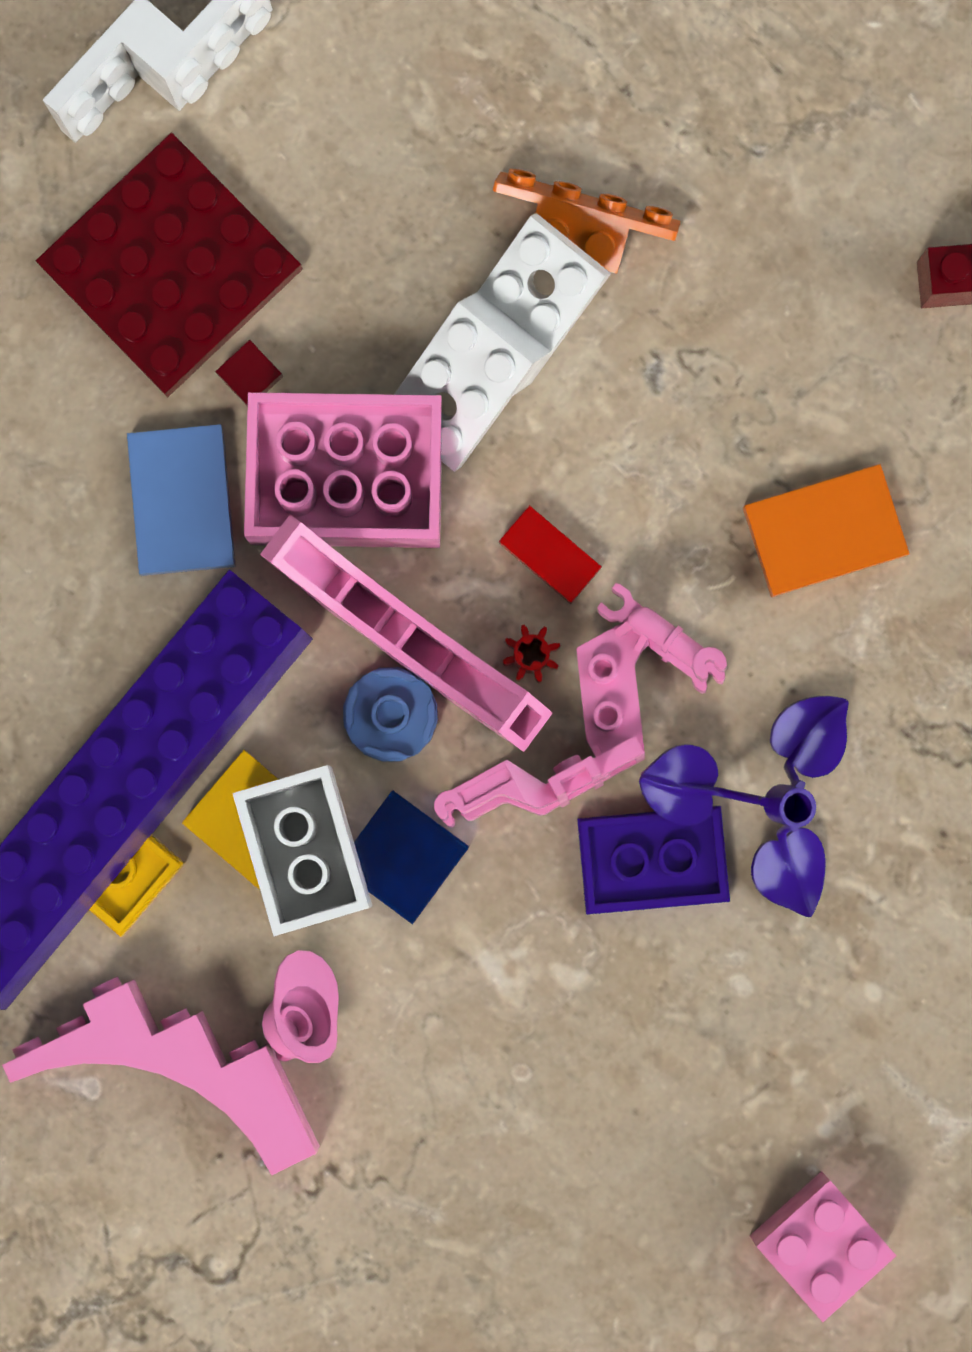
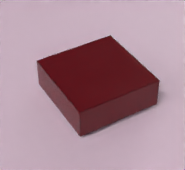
(249, 372)

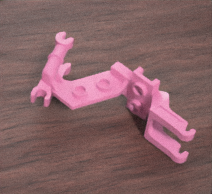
(609, 714)

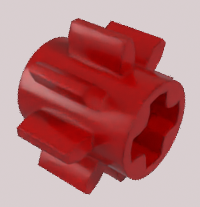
(527, 641)

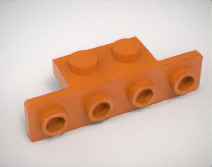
(590, 222)

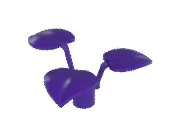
(785, 869)

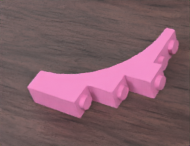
(405, 634)
(123, 1032)

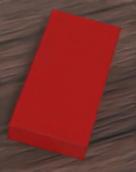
(550, 554)

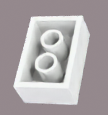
(302, 850)

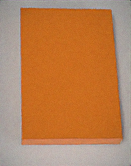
(825, 530)

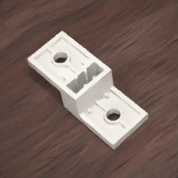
(158, 51)
(503, 334)

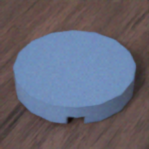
(390, 714)

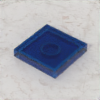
(406, 856)

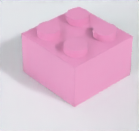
(822, 1246)

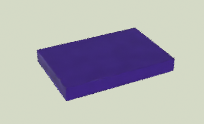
(651, 862)

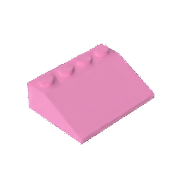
(345, 468)

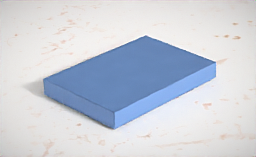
(181, 500)

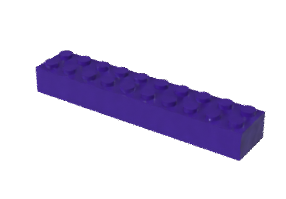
(136, 770)

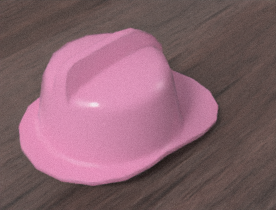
(303, 1009)

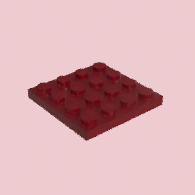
(169, 264)

